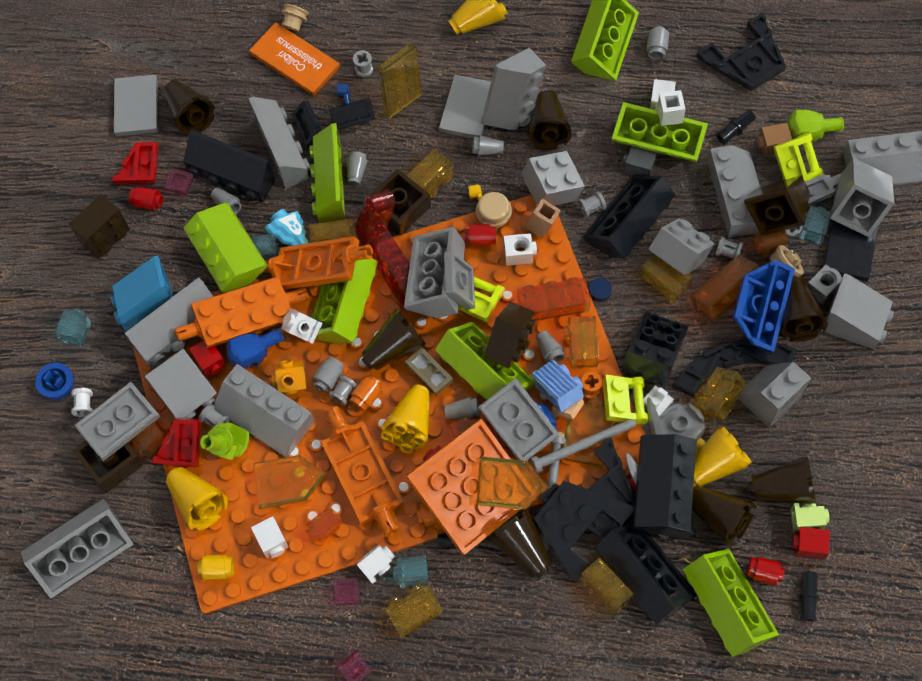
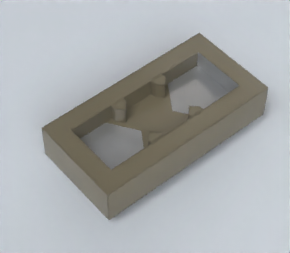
(429, 371)

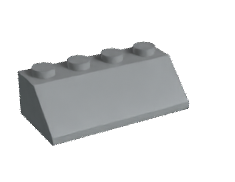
(514, 91)
(280, 141)
(893, 154)
(733, 182)
(427, 273)
(155, 334)
(263, 411)
(76, 548)

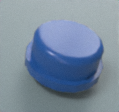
(54, 381)

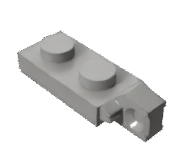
(822, 188)

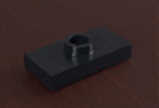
(352, 113)
(306, 122)

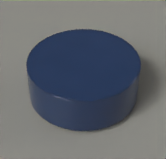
(600, 289)

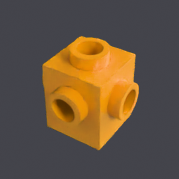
(289, 376)

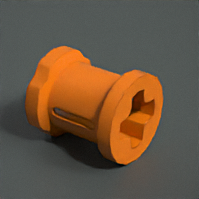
(596, 383)

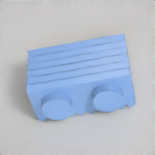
(558, 385)

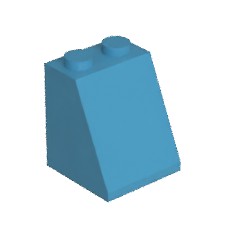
(140, 293)

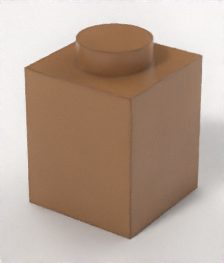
(773, 136)
(542, 218)

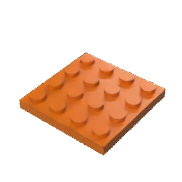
(450, 485)

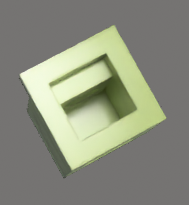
(808, 516)

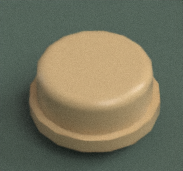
(493, 209)
(787, 257)

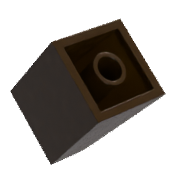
(779, 205)

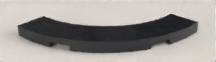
(727, 356)

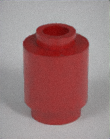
(145, 198)
(480, 235)
(765, 570)

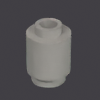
(657, 43)
(327, 374)

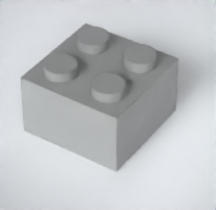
(553, 178)
(681, 246)

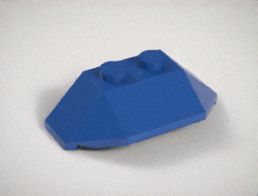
(763, 303)

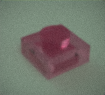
(179, 182)
(346, 591)
(354, 667)

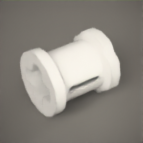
(81, 402)

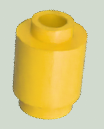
(216, 567)

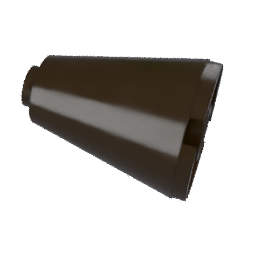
(188, 107)
(548, 122)
(802, 313)
(392, 342)
(785, 483)
(722, 513)
(523, 544)

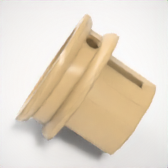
(293, 17)

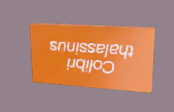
(294, 59)

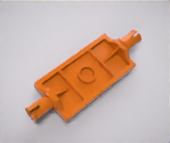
(317, 262)
(240, 312)
(362, 472)

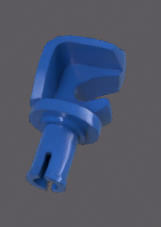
(251, 348)

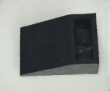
(654, 349)

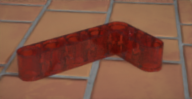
(372, 230)

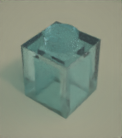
(815, 225)
(266, 245)
(73, 327)
(411, 571)

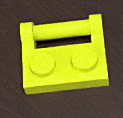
(790, 158)
(484, 304)
(618, 402)

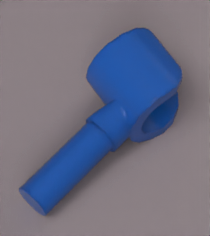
(343, 90)

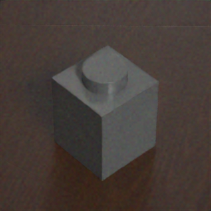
(639, 161)

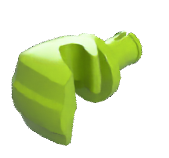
(812, 122)
(226, 440)

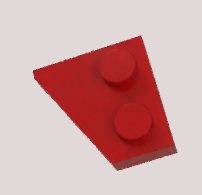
(139, 166)
(181, 444)

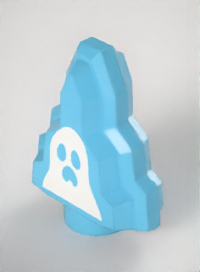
(287, 228)

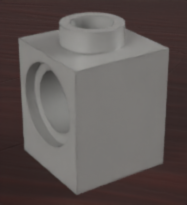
(820, 291)

